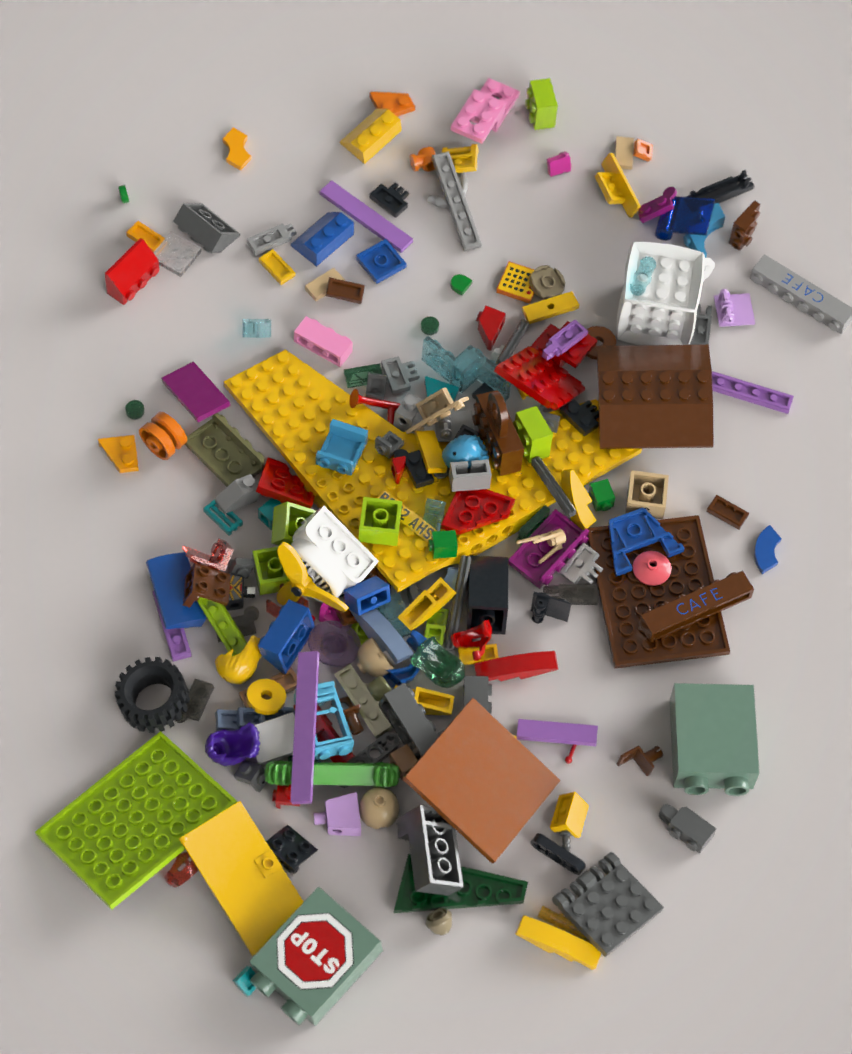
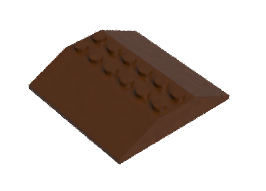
(655, 396)

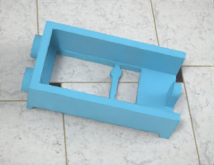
(338, 746)

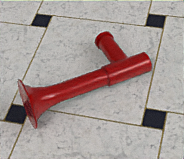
(356, 398)

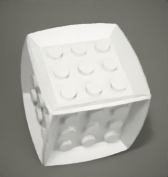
(670, 303)

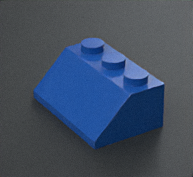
(324, 237)
(286, 636)

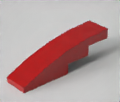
(518, 665)

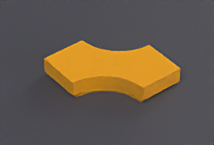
(235, 142)

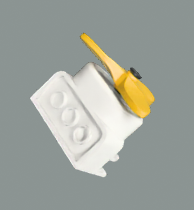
(323, 561)

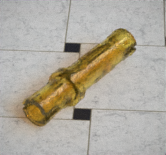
(545, 914)

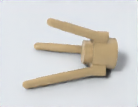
(554, 538)

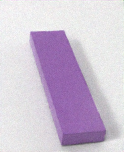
(175, 639)
(557, 732)

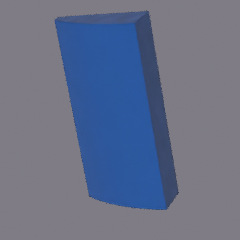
(168, 581)

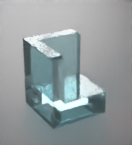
(256, 328)
(434, 513)

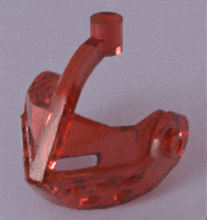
(176, 878)

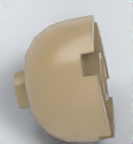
(373, 659)
(379, 808)

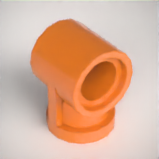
(423, 159)

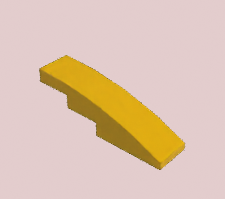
(558, 941)

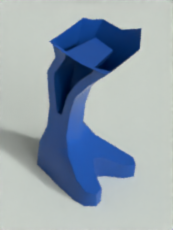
(408, 673)

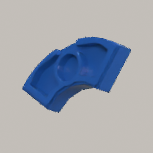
(765, 549)

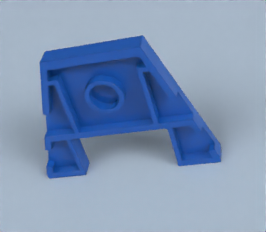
(634, 532)

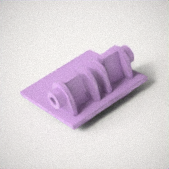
(734, 309)

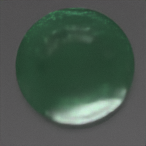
(429, 325)
(134, 409)

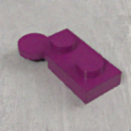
(657, 206)

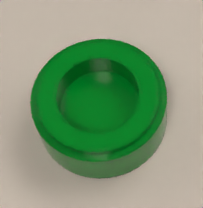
(123, 193)

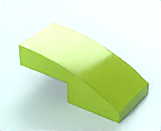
(437, 625)

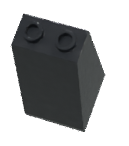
(488, 592)

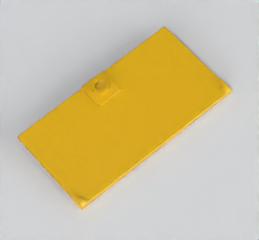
(243, 875)

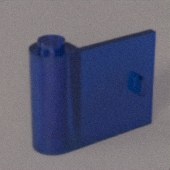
(685, 218)

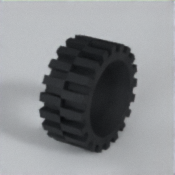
(144, 675)

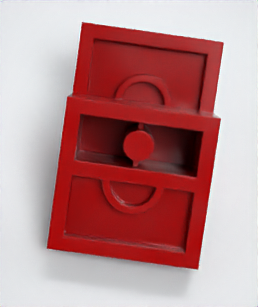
(572, 356)

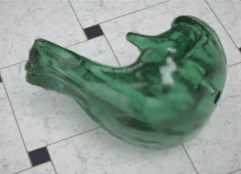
(438, 663)

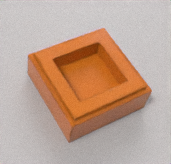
(643, 150)

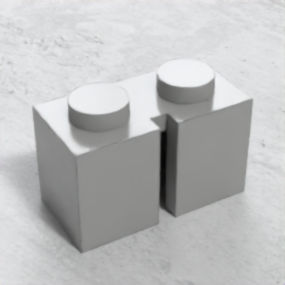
(477, 479)

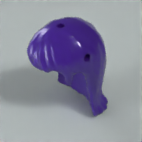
(233, 746)

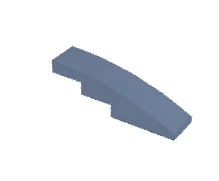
(384, 634)
(234, 720)

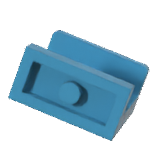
(342, 447)

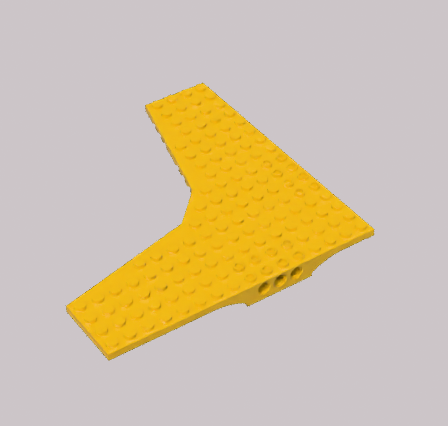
(295, 413)

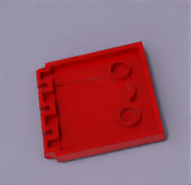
(540, 378)

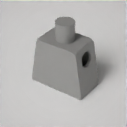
(408, 412)

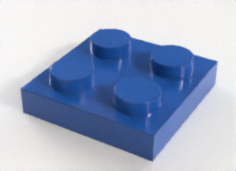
(381, 261)

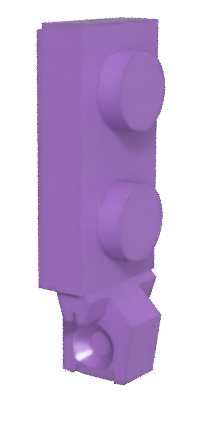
(564, 340)

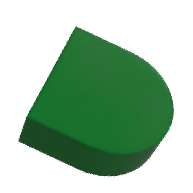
(460, 283)

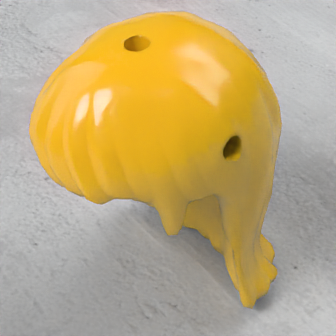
(240, 667)

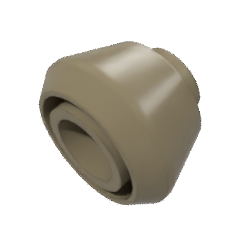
(439, 921)

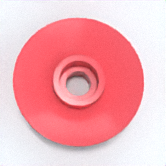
(652, 575)

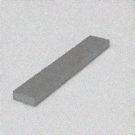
(456, 201)

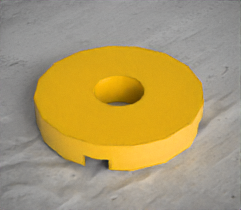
(266, 687)

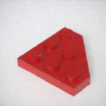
(282, 485)
(476, 509)

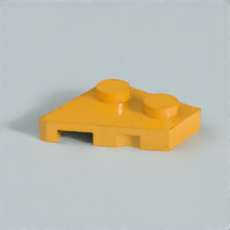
(121, 452)

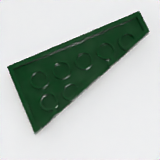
(478, 890)

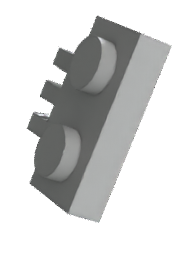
(399, 374)
(582, 565)

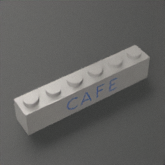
(802, 294)

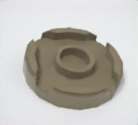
(547, 282)

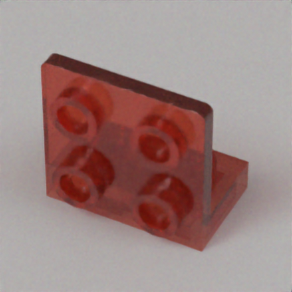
(219, 558)

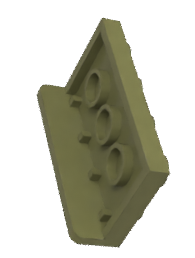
(224, 450)

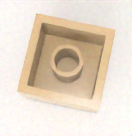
(647, 491)

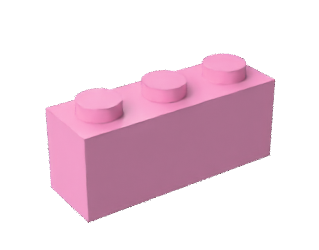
(323, 341)

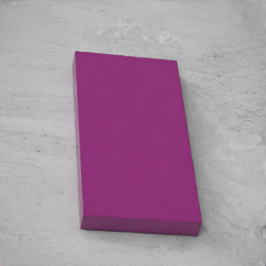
(195, 391)

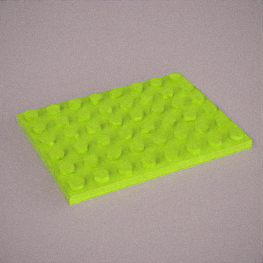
(133, 819)

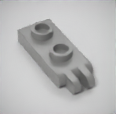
(271, 238)

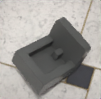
(376, 386)
(551, 419)
(388, 444)
(241, 566)
(251, 774)

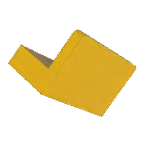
(569, 814)

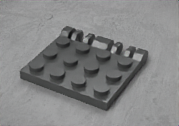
(607, 906)

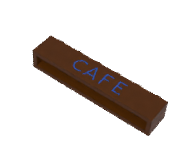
(696, 606)

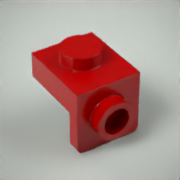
(282, 796)

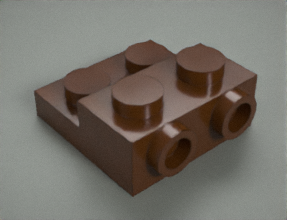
(744, 227)

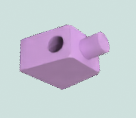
(341, 816)

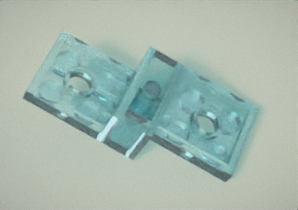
(465, 368)

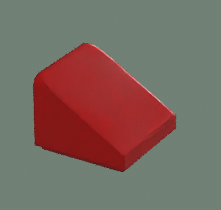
(397, 468)

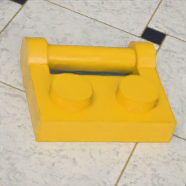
(463, 158)

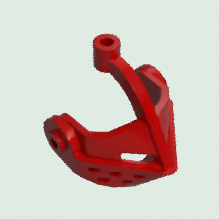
(464, 639)

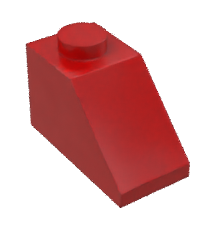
(490, 325)

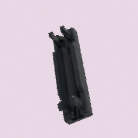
(725, 188)

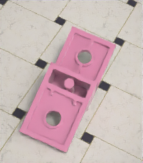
(485, 110)

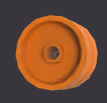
(163, 435)

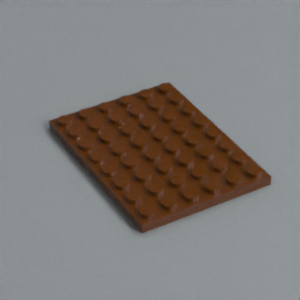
(626, 598)

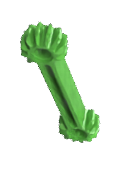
(337, 773)

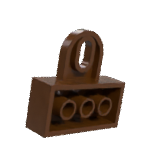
(498, 433)

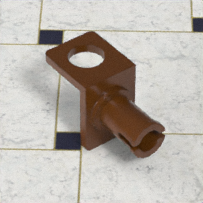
(351, 716)
(643, 759)

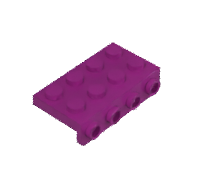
(527, 556)

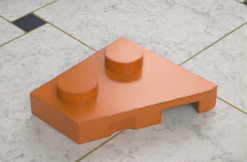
(396, 102)

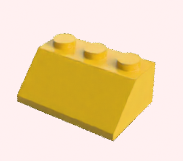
(372, 134)

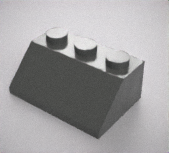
(205, 227)

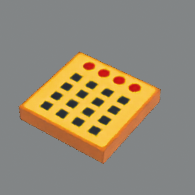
(516, 282)

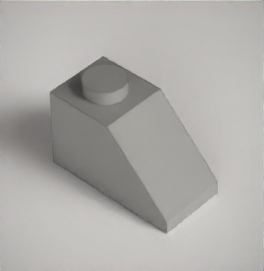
(238, 494)

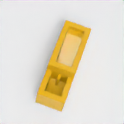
(578, 497)
(427, 604)
(433, 702)

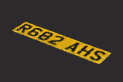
(411, 519)

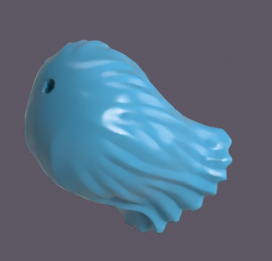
(467, 449)

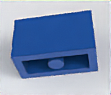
(367, 595)

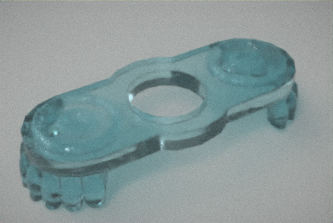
(646, 267)

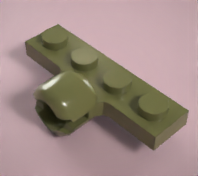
(368, 697)

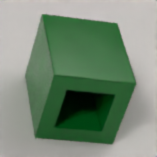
(601, 495)
(443, 544)

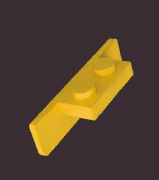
(616, 187)

